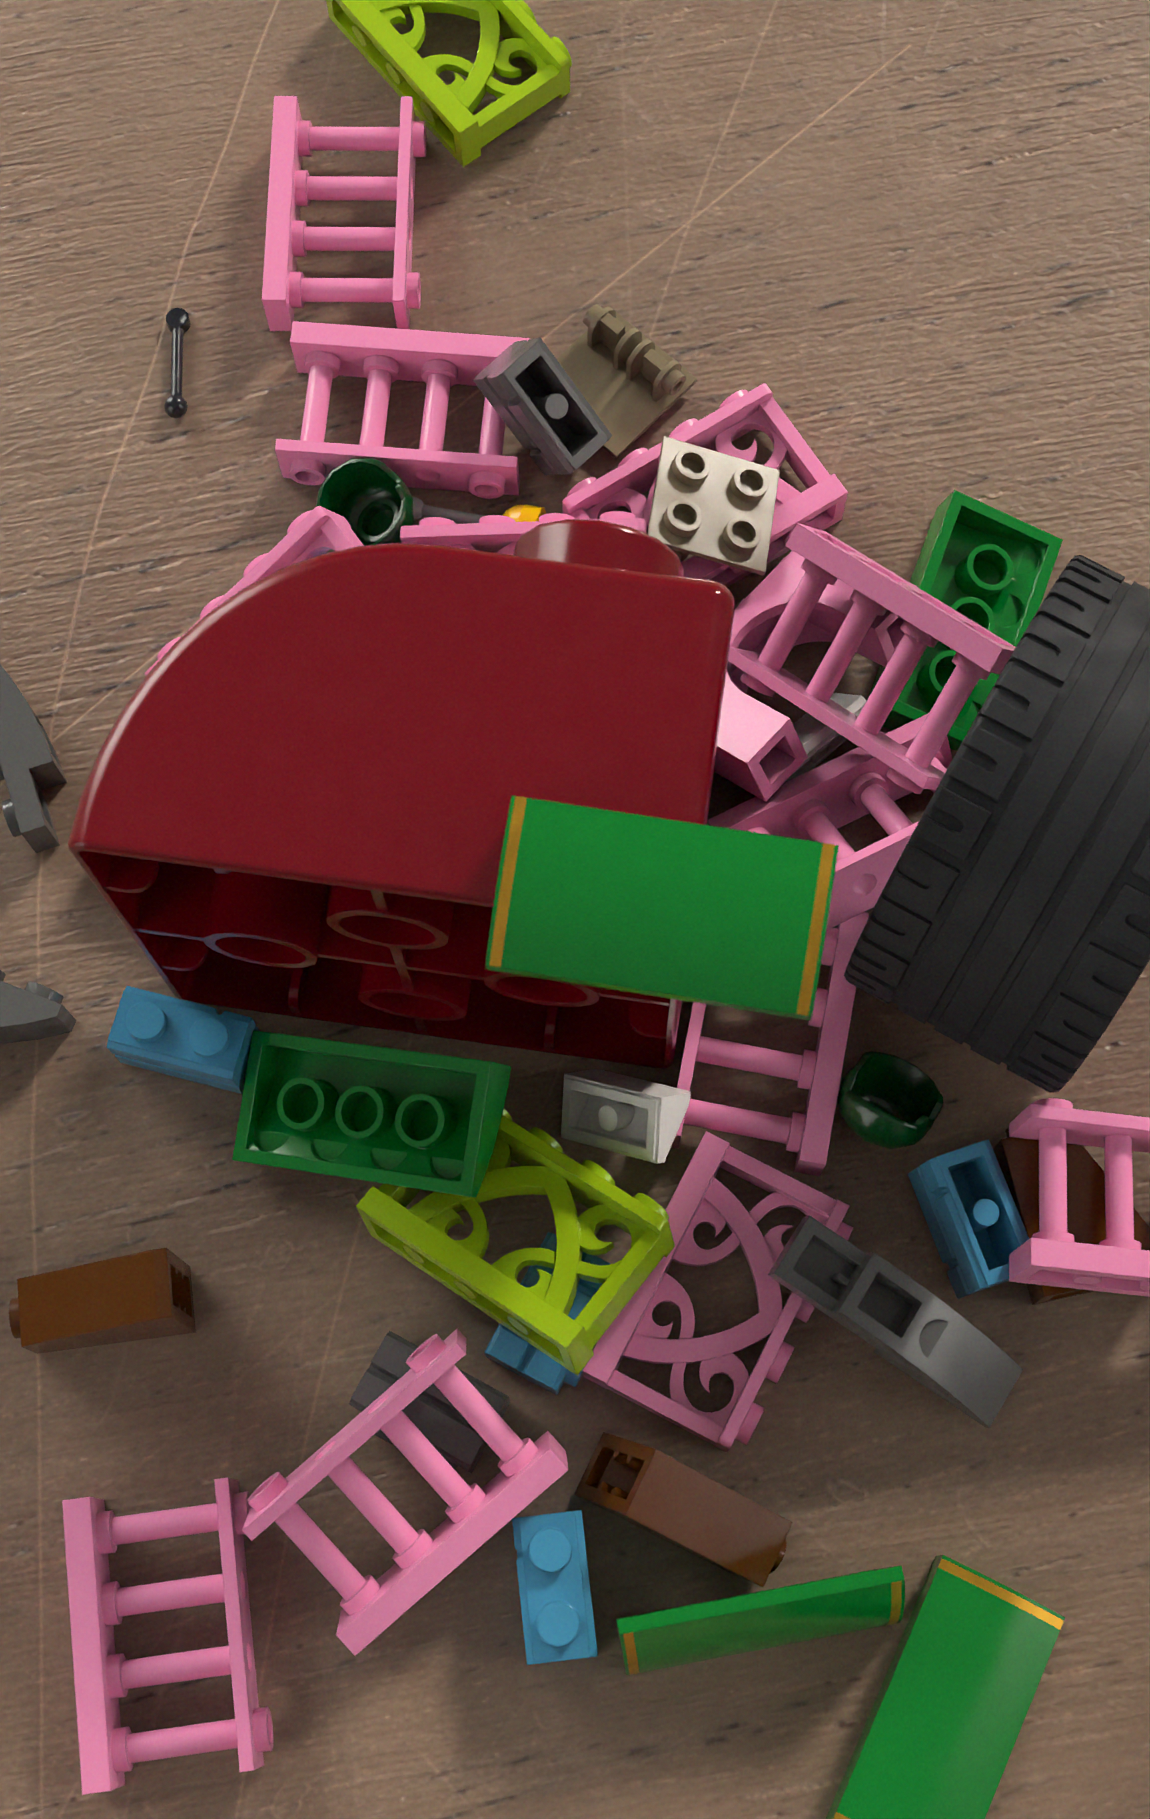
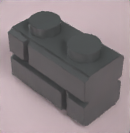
(542, 407)
(431, 1409)

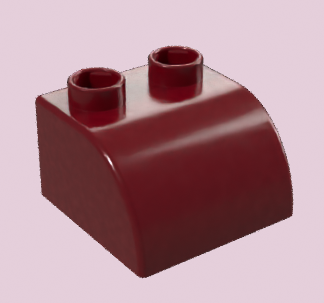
(333, 762)

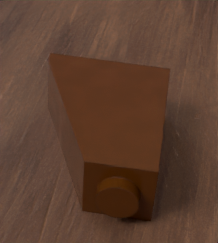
(1085, 1200)
(104, 1303)
(685, 1508)

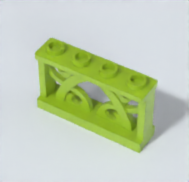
(450, 107)
(538, 1311)

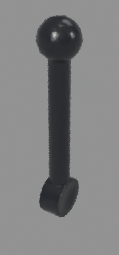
(178, 323)

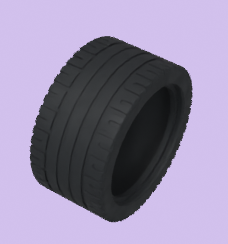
(1031, 866)

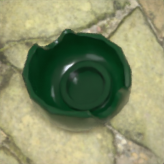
(369, 498)
(888, 1100)

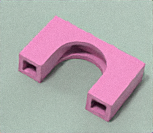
(755, 742)

